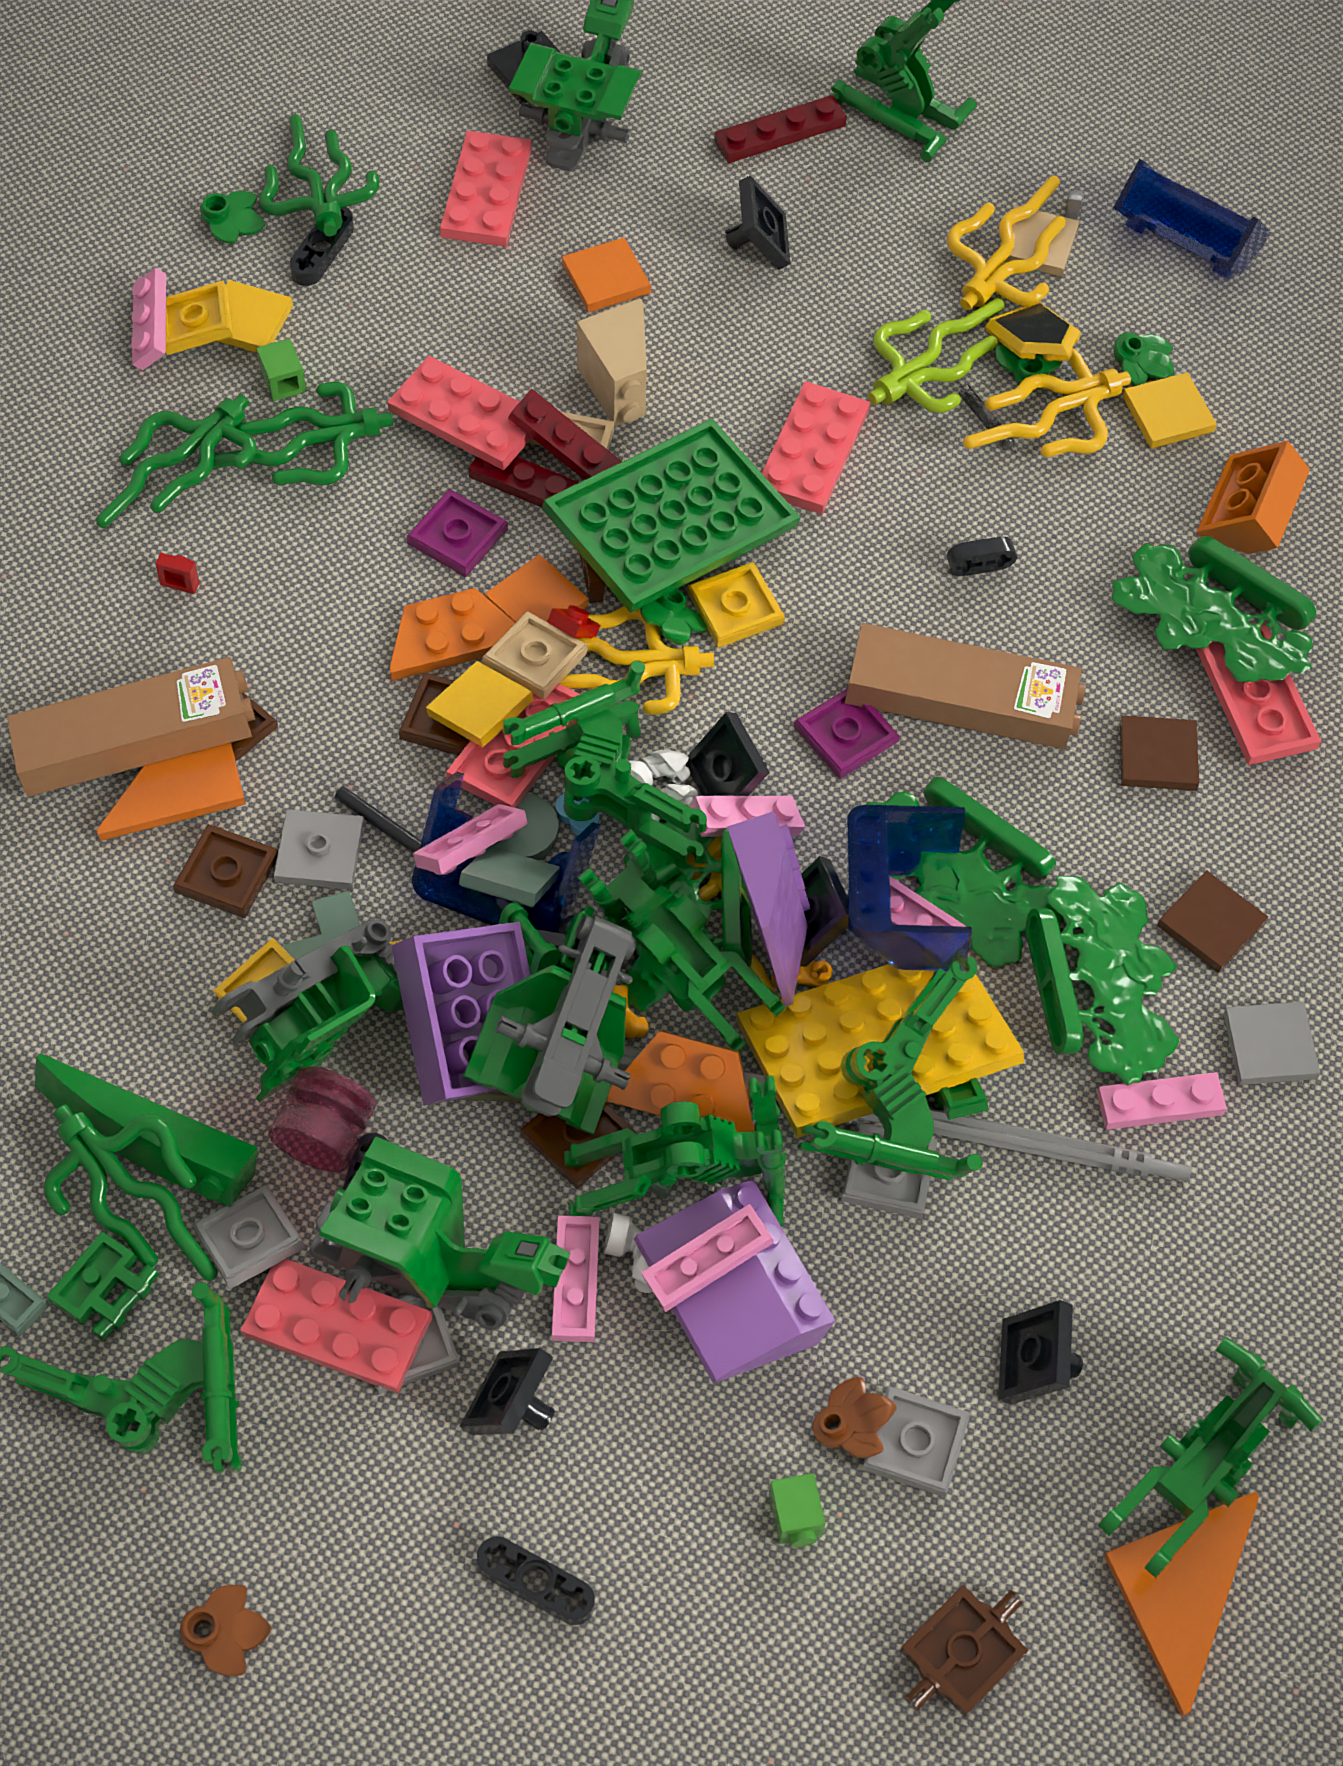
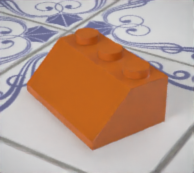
(1255, 498)

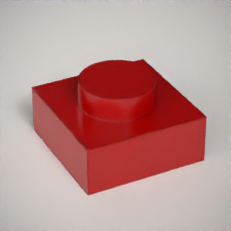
(177, 573)
(574, 622)

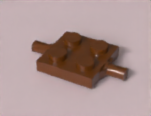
(963, 1650)

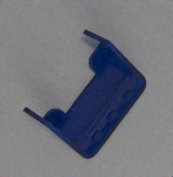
(1190, 221)
(887, 843)
(447, 892)

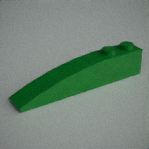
(217, 1159)

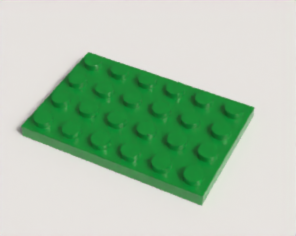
(670, 514)

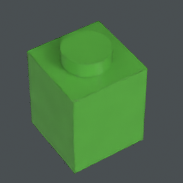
(281, 369)
(797, 1510)

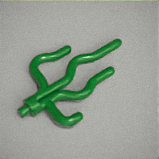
(323, 204)
(337, 428)
(204, 434)
(97, 1158)

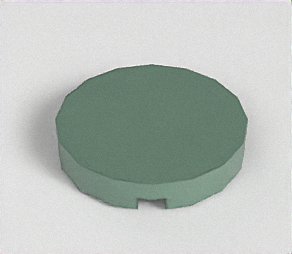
(540, 833)

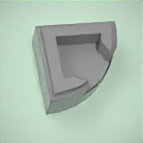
(1074, 204)

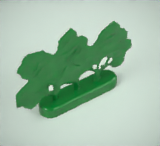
(1201, 614)
(969, 887)
(1113, 965)
(650, 977)

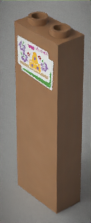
(966, 686)
(130, 726)

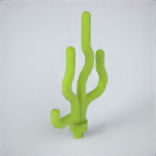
(907, 377)

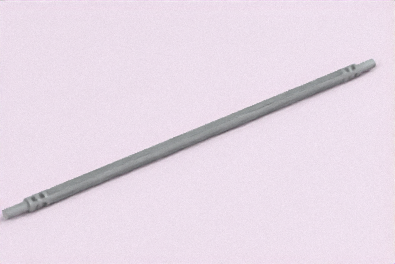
(1025, 1140)

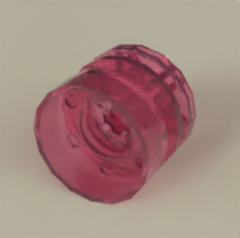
(322, 1119)

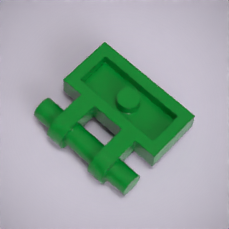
(92, 1279)

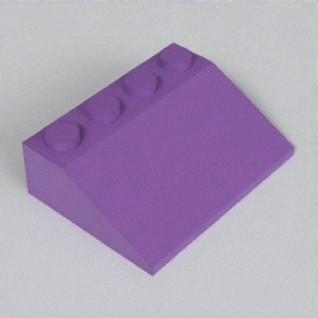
(774, 893)
(446, 994)
(753, 1311)

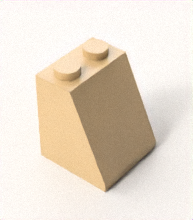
(614, 360)

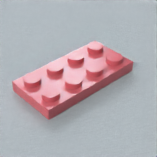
(486, 188)
(460, 412)
(815, 445)
(1263, 714)
(484, 766)
(307, 1318)

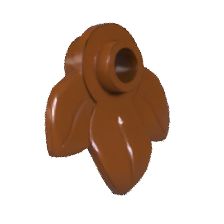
(859, 1418)
(231, 1633)

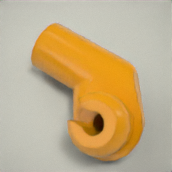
(813, 975)
(635, 1025)

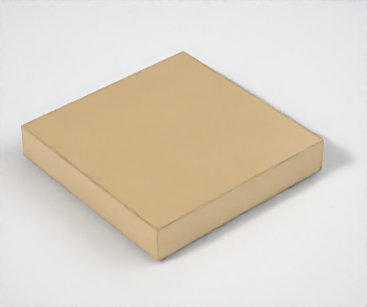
(1028, 231)
(535, 654)

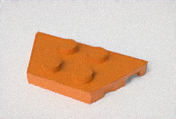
(446, 632)
(687, 1071)

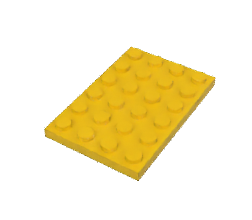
(824, 1023)

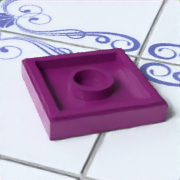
(457, 532)
(845, 733)

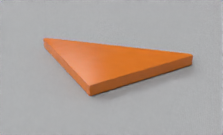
(176, 792)
(1186, 1600)

